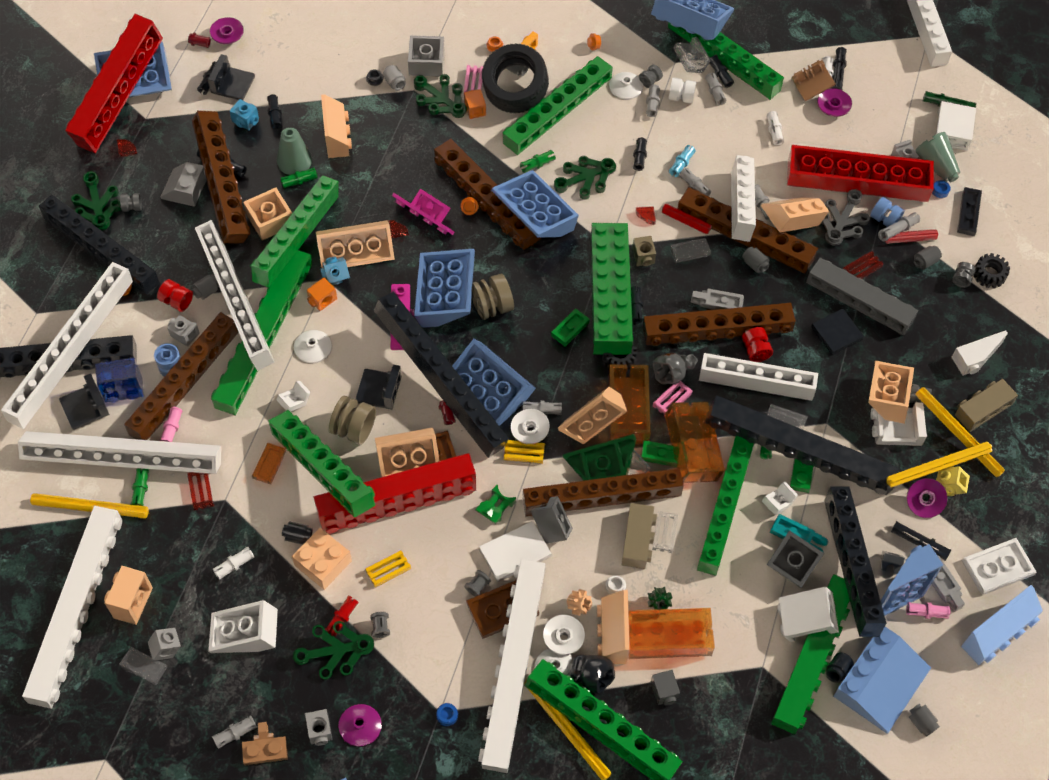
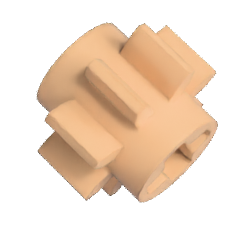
(579, 602)

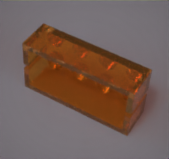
(636, 400)
(694, 442)
(670, 633)

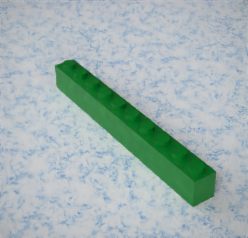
(270, 316)

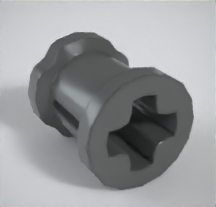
(477, 583)
(380, 626)

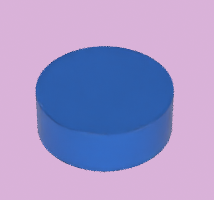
(941, 189)
(447, 714)

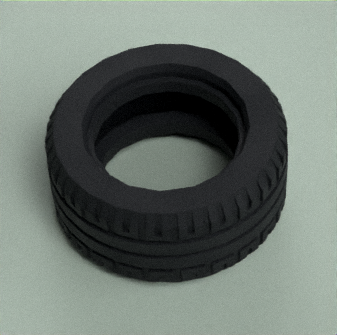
(515, 55)

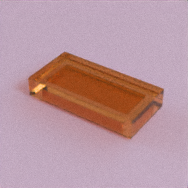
(269, 463)

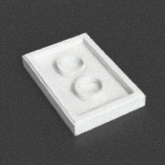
(508, 550)
(999, 566)

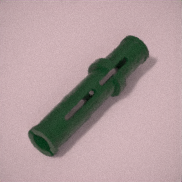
(938, 98)

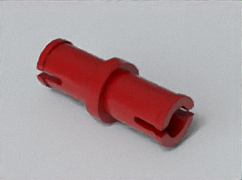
(342, 615)

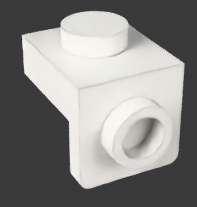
(294, 398)
(780, 499)

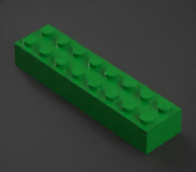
(611, 289)

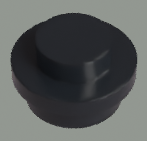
(374, 77)

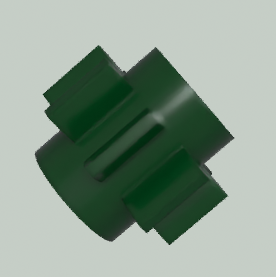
(659, 599)

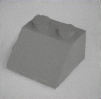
(185, 184)

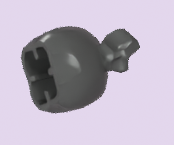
(672, 367)

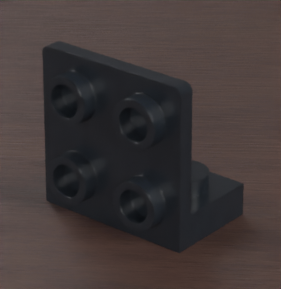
(228, 80)
(379, 387)
(84, 404)

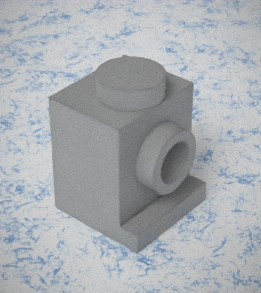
(904, 150)
(183, 330)

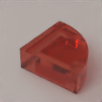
(126, 148)
(646, 214)
(397, 229)

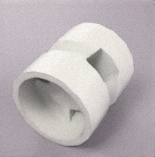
(682, 90)

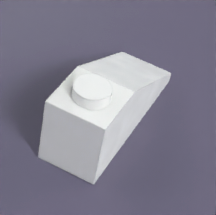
(973, 356)

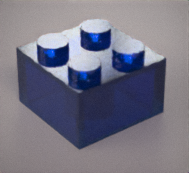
(119, 380)

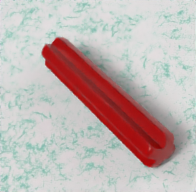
(686, 219)
(911, 236)

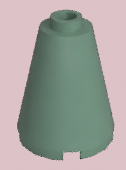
(293, 152)
(942, 154)

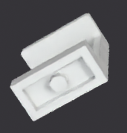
(957, 123)
(897, 433)
(807, 613)

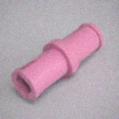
(171, 425)
(927, 610)

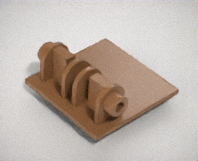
(813, 80)

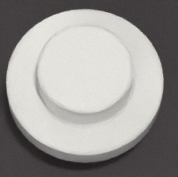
(615, 584)

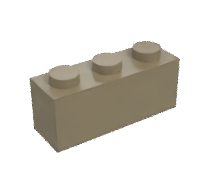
(985, 404)
(639, 536)

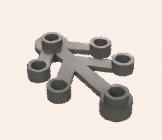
(843, 220)

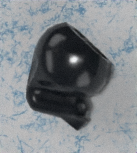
(593, 672)

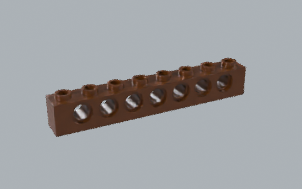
(220, 177)
(477, 184)
(790, 252)
(709, 320)
(181, 377)
(607, 491)

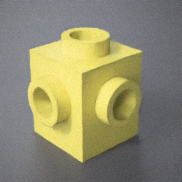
(954, 480)

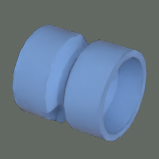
(881, 210)
(166, 357)

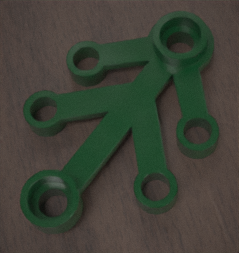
(454, 107)
(586, 174)
(91, 180)
(337, 649)

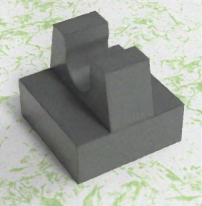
(891, 558)

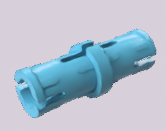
(682, 161)

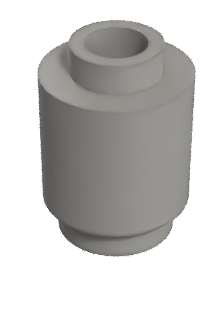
(394, 77)

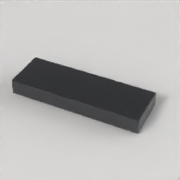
(969, 211)

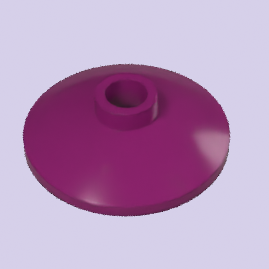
(226, 30)
(834, 102)
(936, 502)
(363, 734)

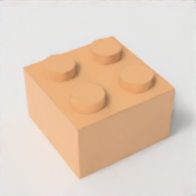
(267, 212)
(322, 558)
(128, 595)

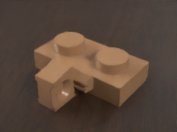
(264, 747)

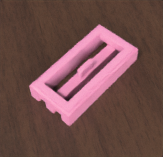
(475, 70)
(662, 408)

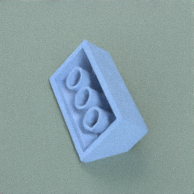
(1003, 626)

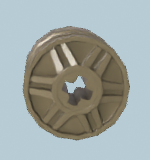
(495, 295)
(352, 419)

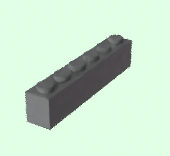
(862, 296)

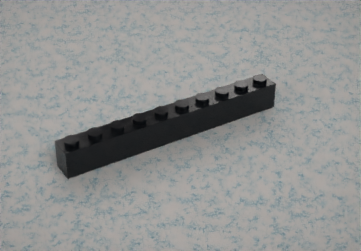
(441, 374)
(800, 445)

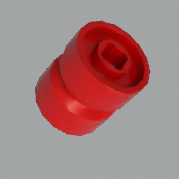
(175, 295)
(757, 344)

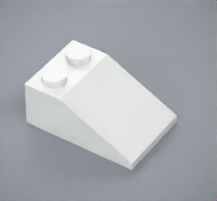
(243, 628)

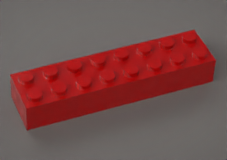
(114, 83)
(861, 171)
(403, 492)

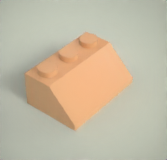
(335, 127)
(795, 213)
(891, 390)
(594, 416)
(406, 451)
(614, 627)

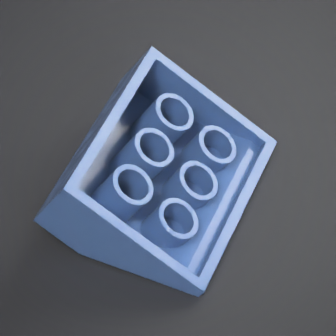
(695, 16)
(155, 76)
(537, 205)
(444, 286)
(492, 381)
(912, 579)
(883, 680)

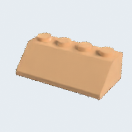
(357, 243)

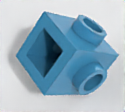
(244, 114)
(339, 274)

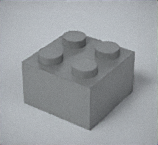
(426, 55)

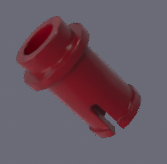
(195, 39)
(447, 414)

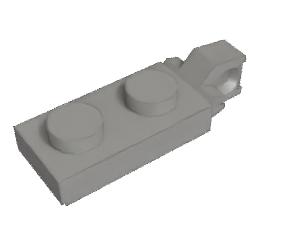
(717, 299)
(948, 588)

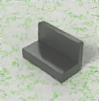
(552, 521)

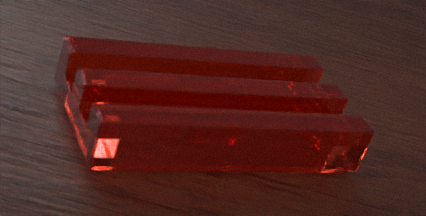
(873, 259)
(203, 503)

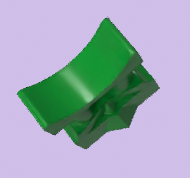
(494, 513)

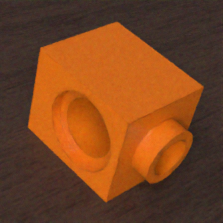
(475, 103)
(321, 294)

